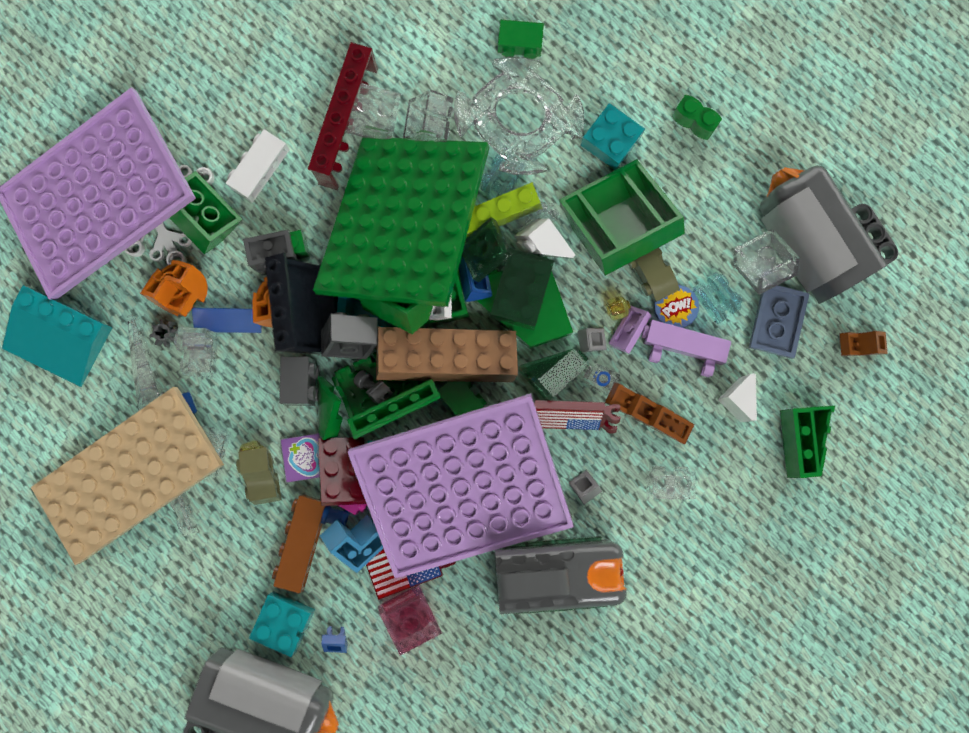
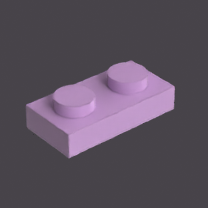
(630, 329)

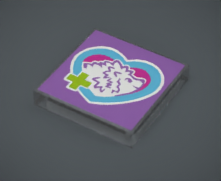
(300, 457)

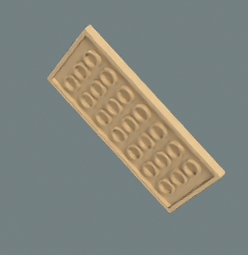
(127, 475)

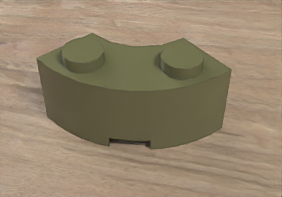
(655, 275)
(259, 476)

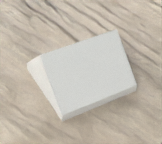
(741, 398)

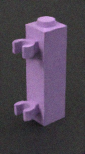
(686, 342)

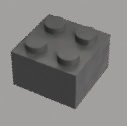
(349, 336)
(298, 381)

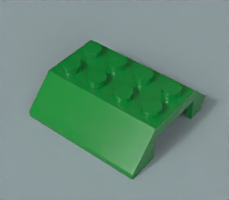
(364, 414)

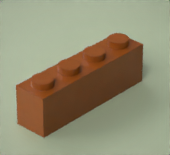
(300, 544)

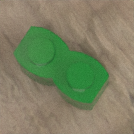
(699, 119)

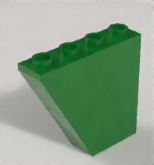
(552, 319)

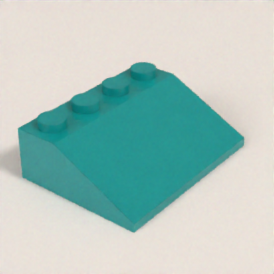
(54, 335)

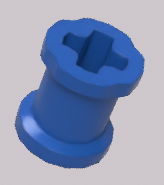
(331, 514)

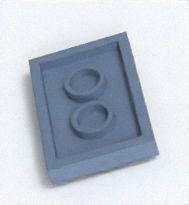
(779, 321)

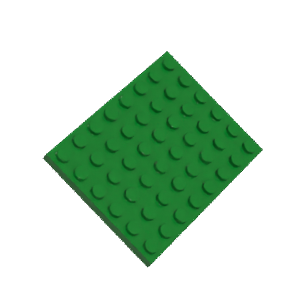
(403, 221)

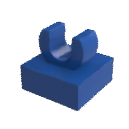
(334, 643)

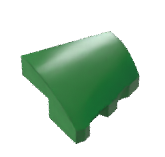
(328, 406)

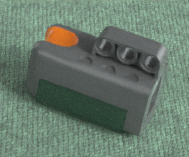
(559, 575)

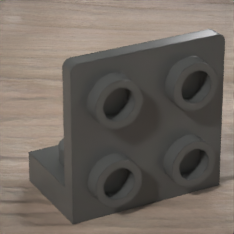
(267, 245)

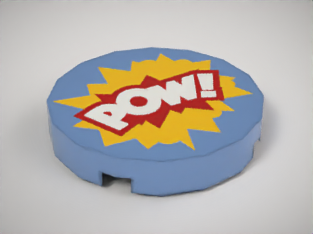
(678, 308)

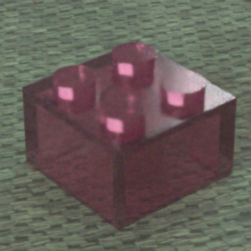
(409, 620)

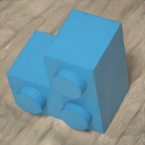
(353, 546)

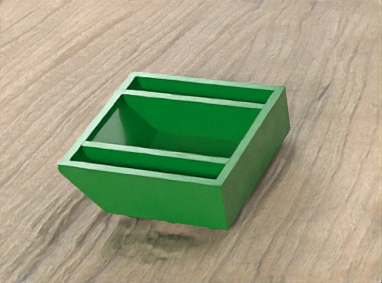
(622, 216)

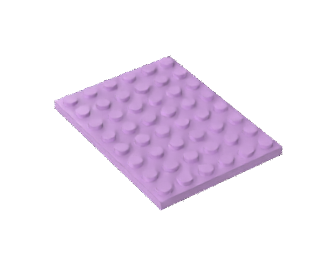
(94, 194)
(461, 486)

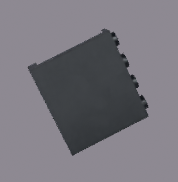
(294, 306)

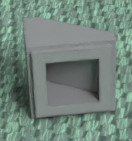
(592, 339)
(585, 487)

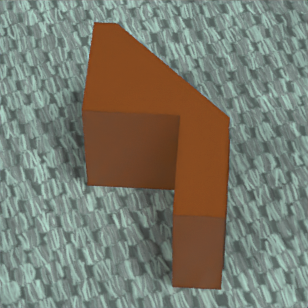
(863, 343)

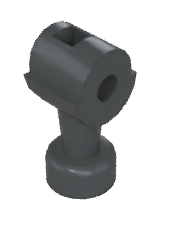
(377, 392)

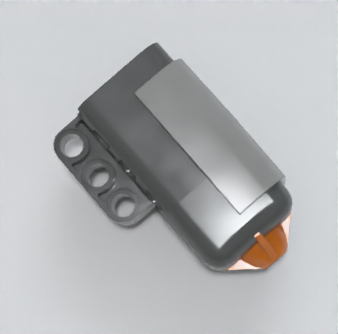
(825, 231)
(258, 696)

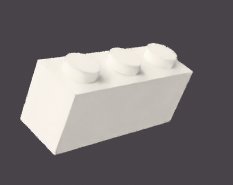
(257, 165)

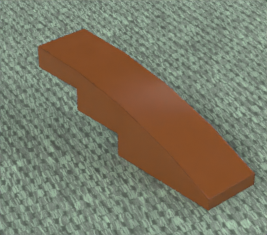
(650, 413)

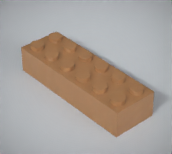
(446, 355)

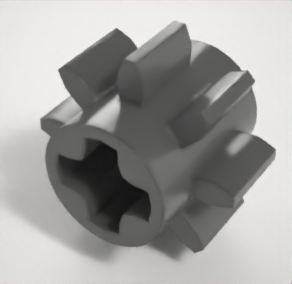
(160, 329)

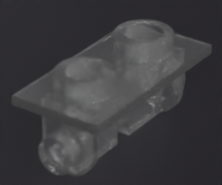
(544, 213)

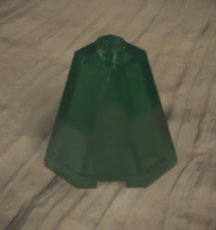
(554, 372)

